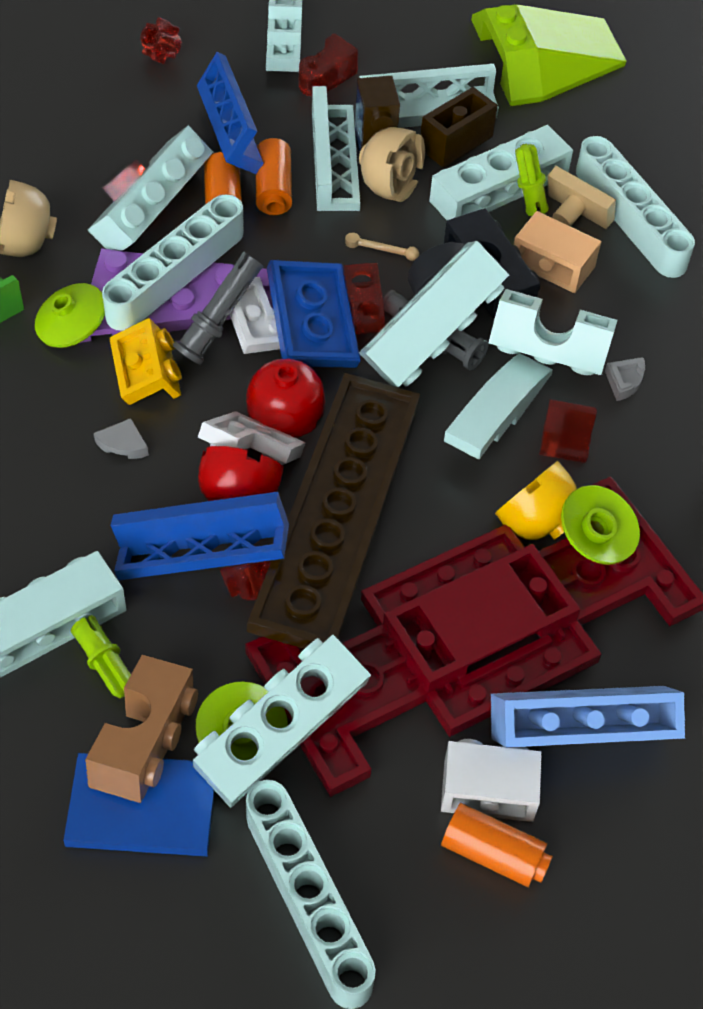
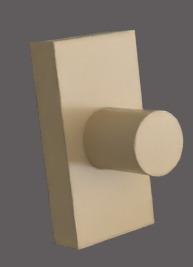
(579, 199)

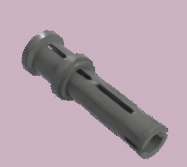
(209, 322)
(473, 350)

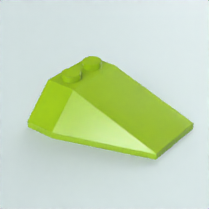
(547, 50)

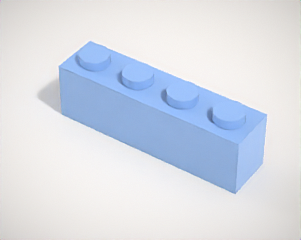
(587, 716)

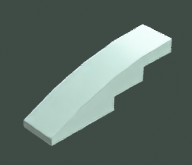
(284, 35)
(497, 405)

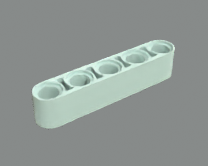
(637, 207)
(173, 262)
(312, 913)

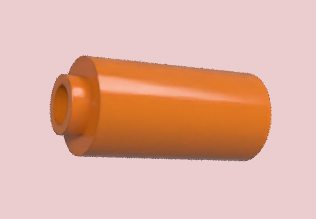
(274, 177)
(221, 178)
(496, 845)

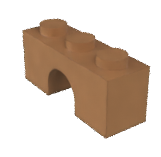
(132, 758)

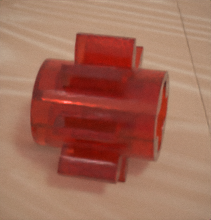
(160, 40)
(245, 579)

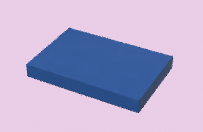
(313, 313)
(169, 819)

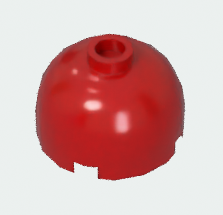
(286, 397)
(231, 474)

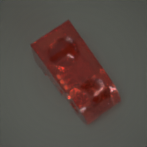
(328, 66)
(365, 298)

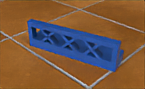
(229, 115)
(201, 529)

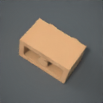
(557, 251)

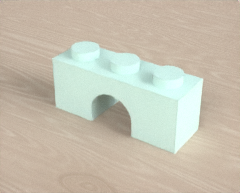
(520, 330)

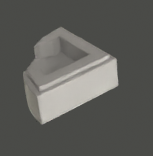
(625, 376)
(122, 440)

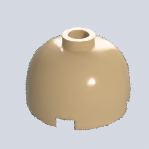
(391, 162)
(25, 220)

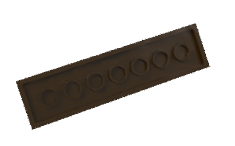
(335, 514)

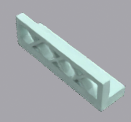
(427, 98)
(327, 156)

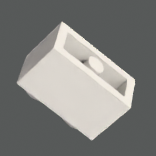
(492, 779)

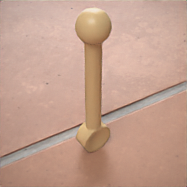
(353, 240)

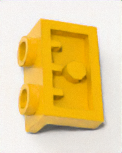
(145, 362)

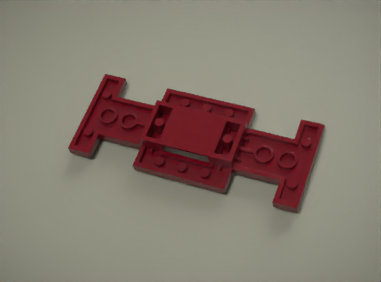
(464, 609)

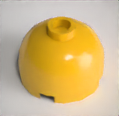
(539, 505)

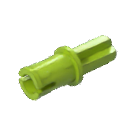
(531, 179)
(102, 654)

